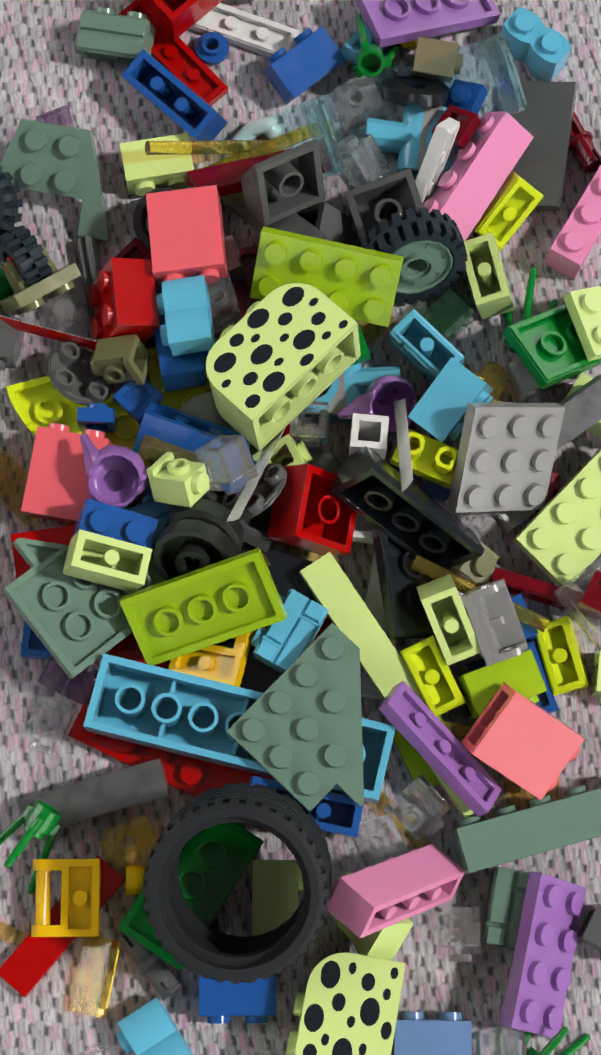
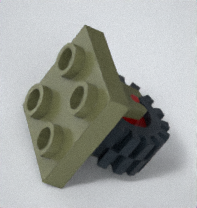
(31, 272)

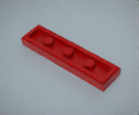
(182, 61)
(38, 954)

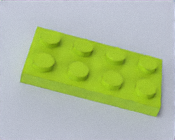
(351, 276)
(203, 607)

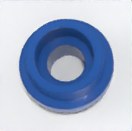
(215, 56)

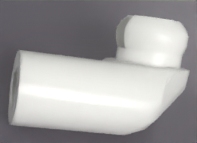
(265, 125)

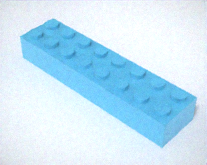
(193, 718)

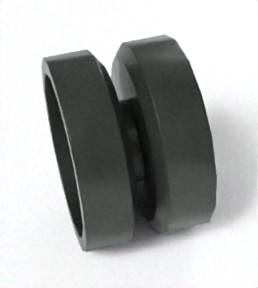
(196, 538)

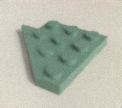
(69, 614)
(311, 723)

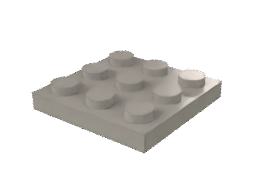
(505, 456)

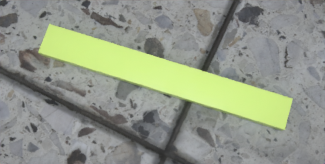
(377, 653)

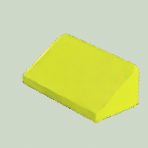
(508, 209)
(562, 657)
(433, 676)

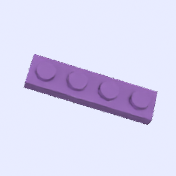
(440, 749)

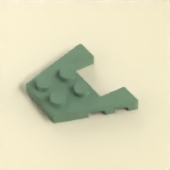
(60, 163)

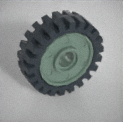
(430, 249)

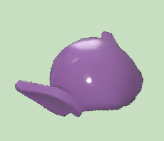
(380, 399)
(113, 473)

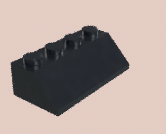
(407, 516)

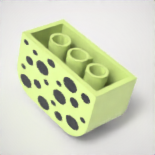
(279, 360)
(348, 1007)

